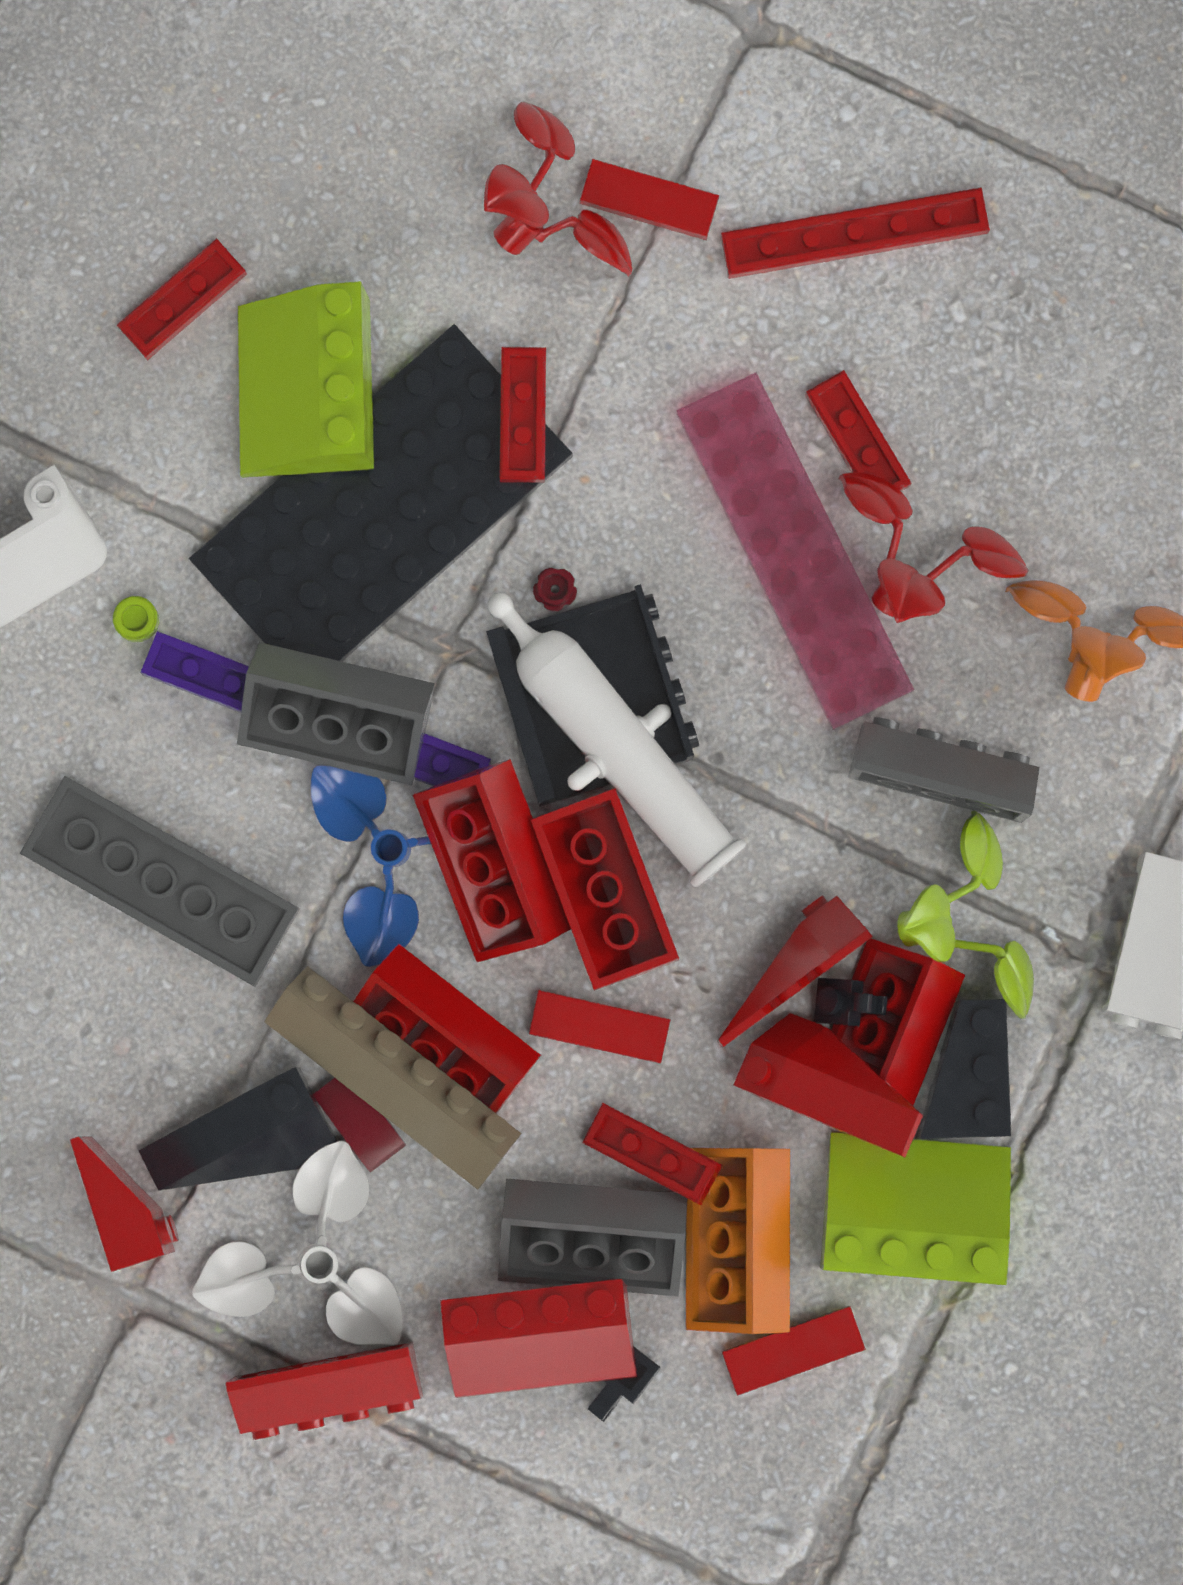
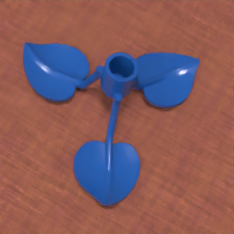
(344, 807)

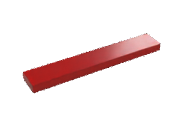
(855, 233)

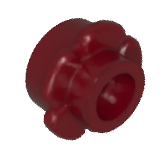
(549, 578)

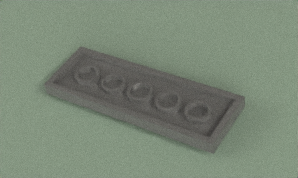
(160, 881)

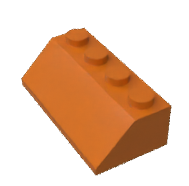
(741, 1245)

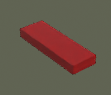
(649, 199)
(182, 299)
(523, 414)
(855, 430)
(599, 1026)
(652, 1154)
(793, 1352)

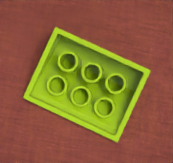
(306, 382)
(918, 1215)

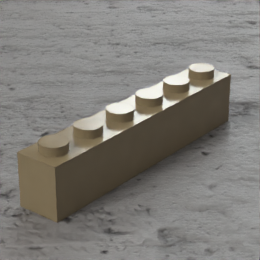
(392, 1077)

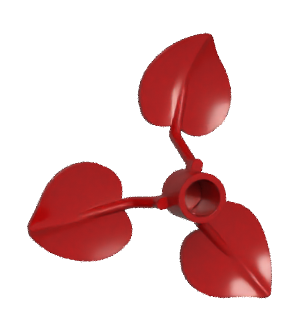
(526, 212)
(902, 589)

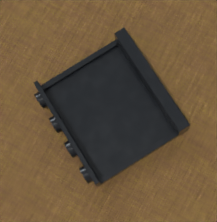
(626, 650)

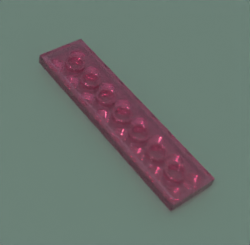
(794, 551)

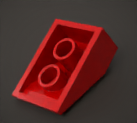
(125, 1215)

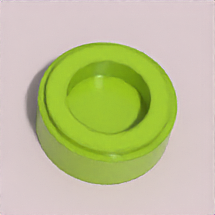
(136, 619)

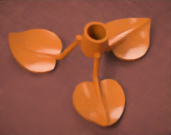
(1095, 653)

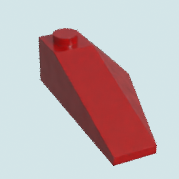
(811, 950)
(822, 1079)

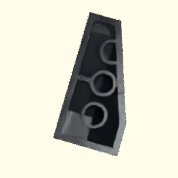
(249, 1136)

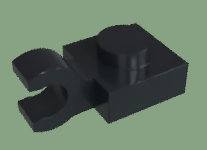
(844, 1001)
(627, 1387)

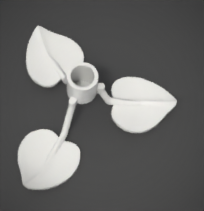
(364, 1307)

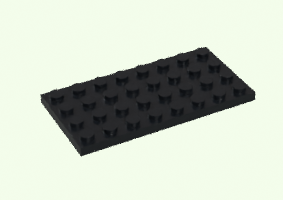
(344, 551)

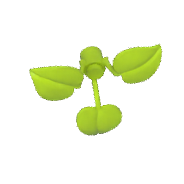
(931, 926)

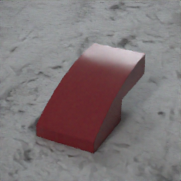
(360, 1124)

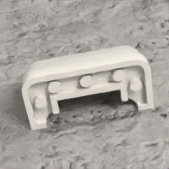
(50, 549)

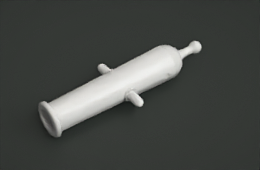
(618, 745)

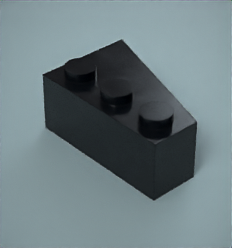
(972, 1075)

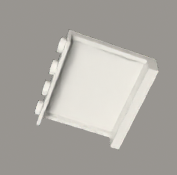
(1150, 959)

